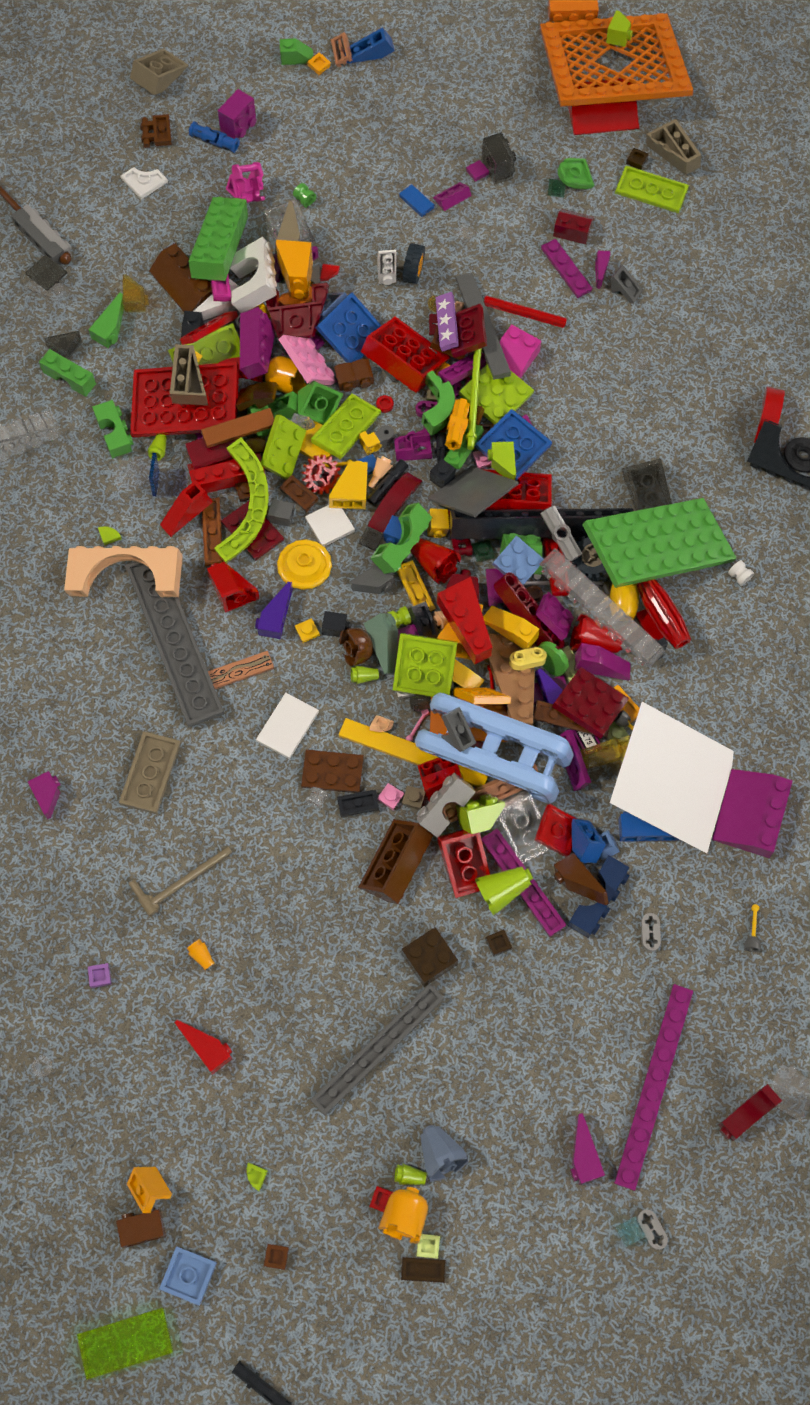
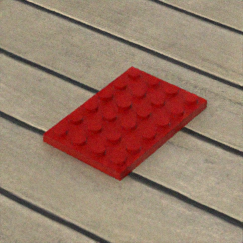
(156, 414)

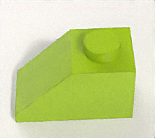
(619, 30)
(503, 458)

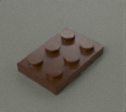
(332, 771)

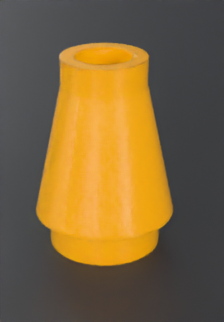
(200, 953)

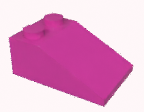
(519, 349)

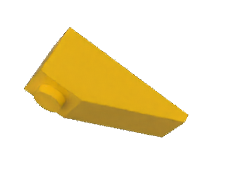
(512, 627)

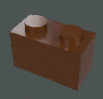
(140, 1228)

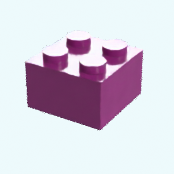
(237, 114)

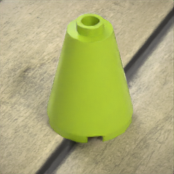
(503, 887)

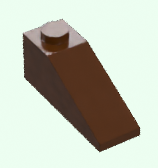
(579, 880)

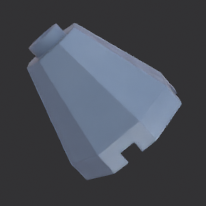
(441, 1153)

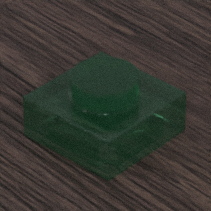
(556, 188)
(482, 550)

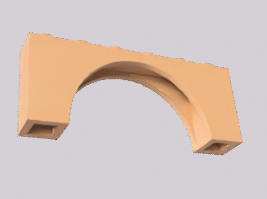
(87, 563)

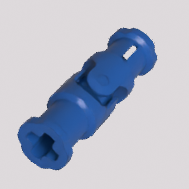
(216, 137)

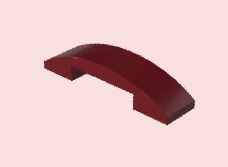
(394, 501)

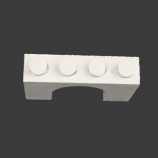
(262, 285)

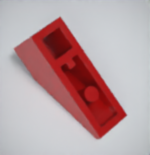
(207, 1047)

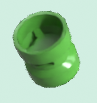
(305, 195)

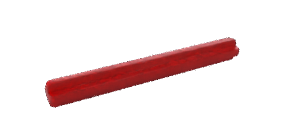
(525, 311)

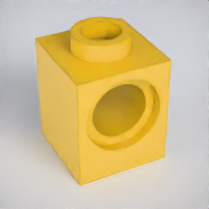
(439, 523)

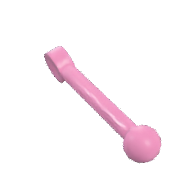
(425, 713)

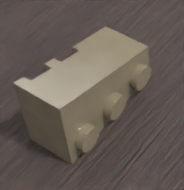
(674, 146)
(186, 378)

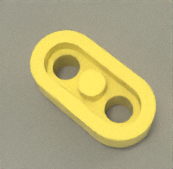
(527, 658)

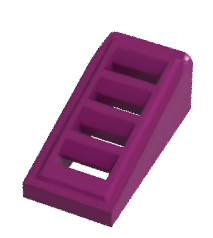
(601, 264)

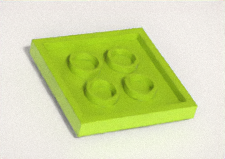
(498, 395)
(424, 665)

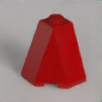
(231, 587)

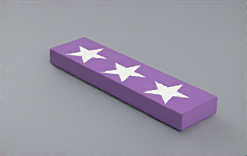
(447, 321)

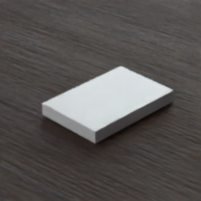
(287, 725)

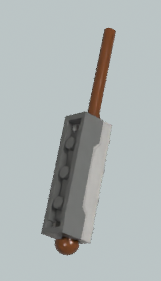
(39, 231)

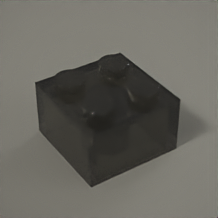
(498, 158)

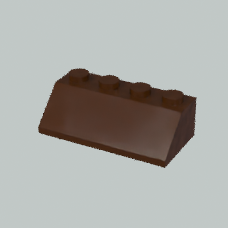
(174, 275)
(396, 860)

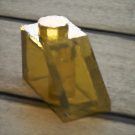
(133, 296)

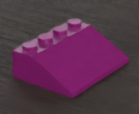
(752, 811)

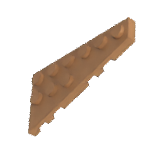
(515, 683)

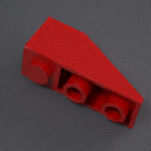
(185, 508)

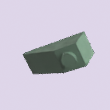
(384, 638)

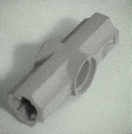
(554, 523)

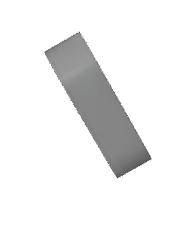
(656, 936)
(656, 1226)

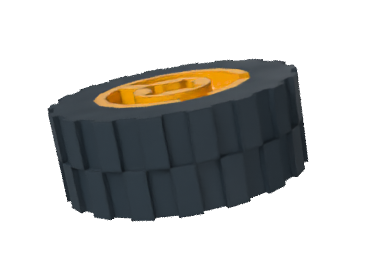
(413, 263)

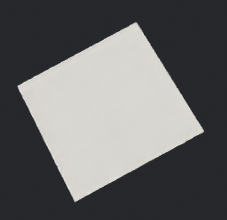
(673, 777)

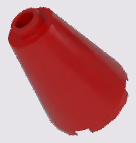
(436, 560)
(589, 633)

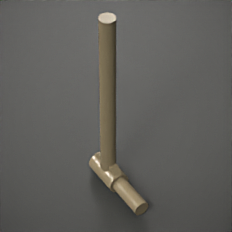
(150, 903)

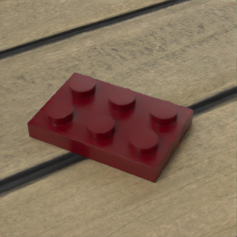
(470, 330)
(264, 541)

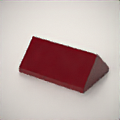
(202, 456)

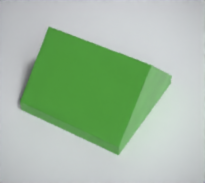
(318, 401)

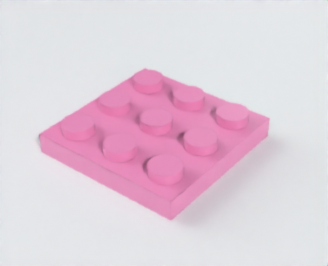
(307, 359)

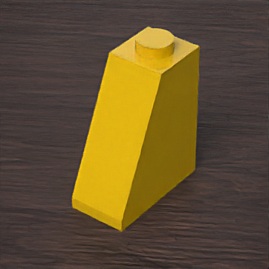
(351, 487)

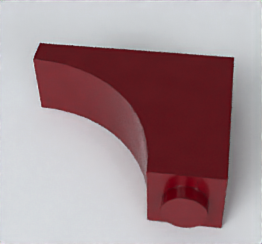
(749, 1112)

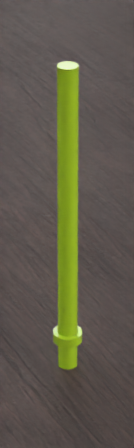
(471, 437)

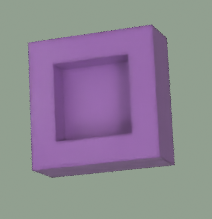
(99, 975)

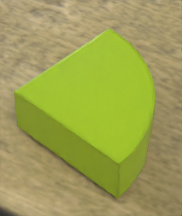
(109, 535)
(256, 1176)

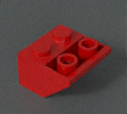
(435, 772)

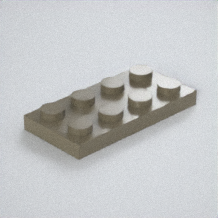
(150, 773)

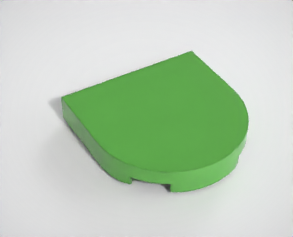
(575, 173)

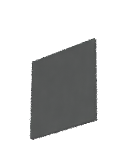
(473, 491)

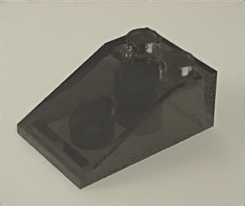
(647, 484)

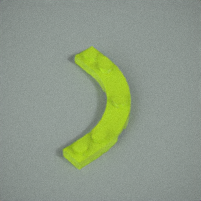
(257, 506)

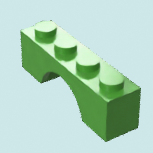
(413, 522)

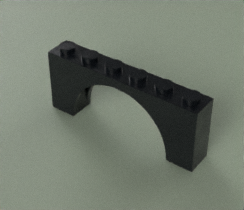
(767, 454)

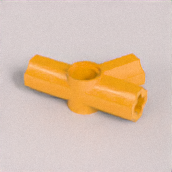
(457, 424)

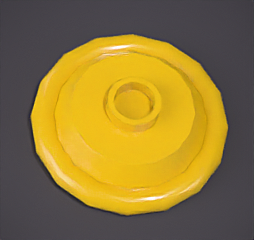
(304, 564)

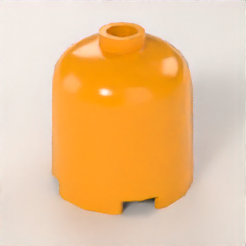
(285, 374)
(404, 1215)

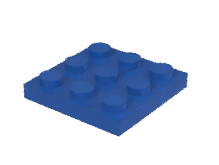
(348, 328)
(528, 441)

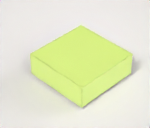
(428, 1246)

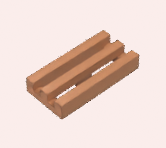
(344, 59)

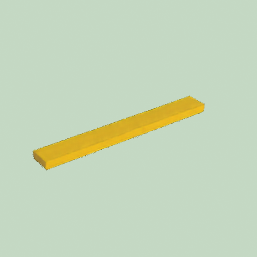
(398, 748)

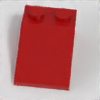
(463, 860)

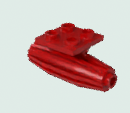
(661, 615)

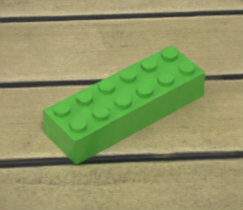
(218, 238)

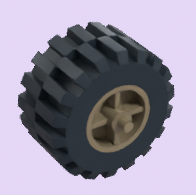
(589, 561)

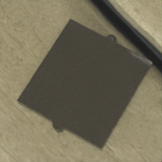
(46, 272)

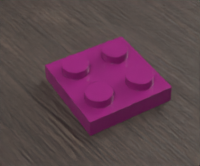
(554, 615)

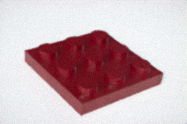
(590, 702)

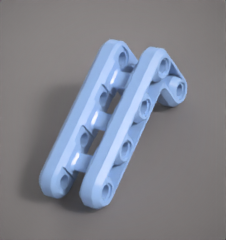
(485, 761)

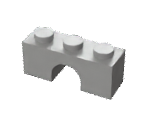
(453, 790)

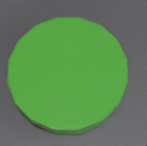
(556, 660)

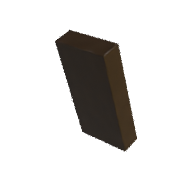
(423, 1270)

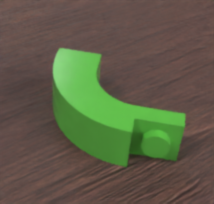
(438, 417)

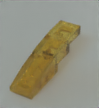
(605, 752)

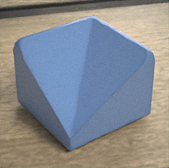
(611, 847)

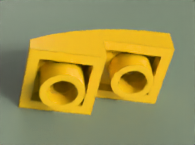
(465, 677)

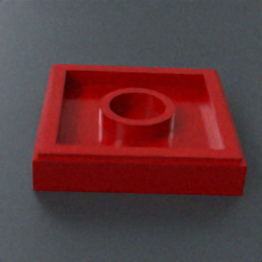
(556, 830)

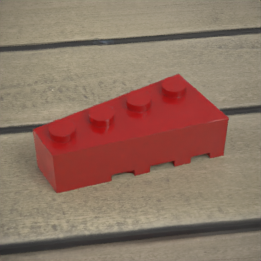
(465, 617)

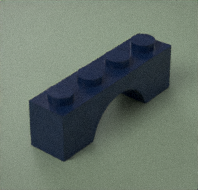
(586, 917)

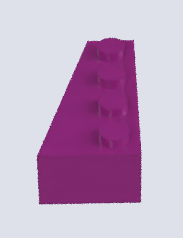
(255, 342)

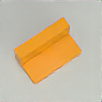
(147, 1186)

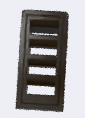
(256, 443)

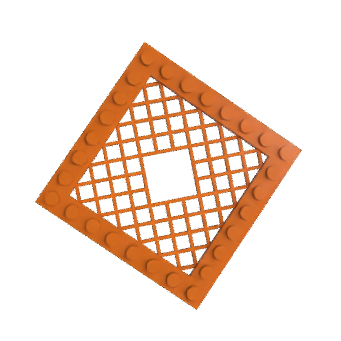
(658, 25)

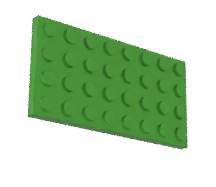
(658, 542)

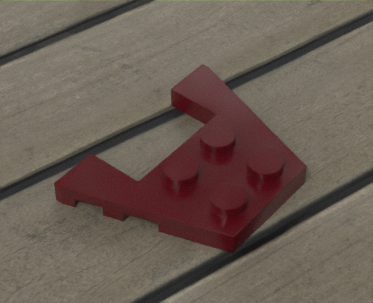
(298, 319)

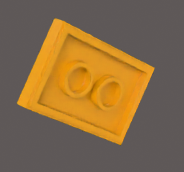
(482, 695)

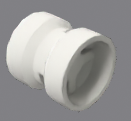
(741, 573)

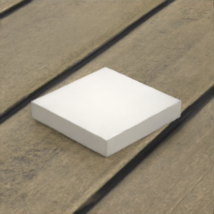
(329, 524)

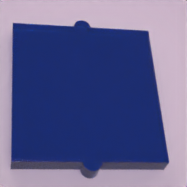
(154, 474)

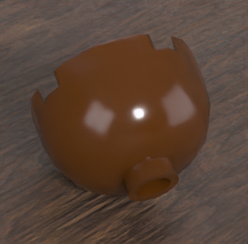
(356, 643)

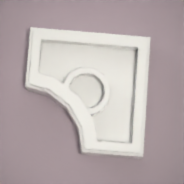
(143, 182)

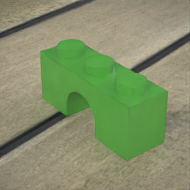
(76, 376)
(108, 416)

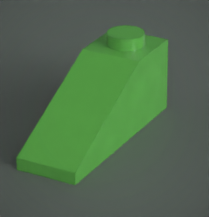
(107, 326)

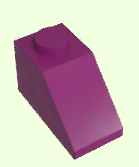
(46, 792)

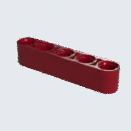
(524, 606)

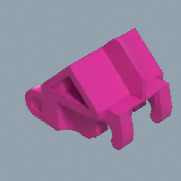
(246, 188)

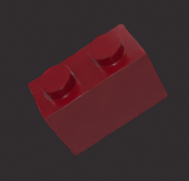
(573, 226)

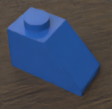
(586, 841)

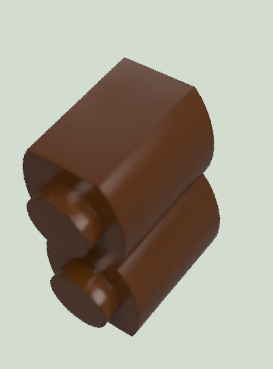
(354, 375)

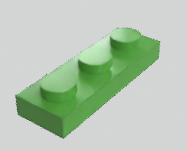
(457, 457)

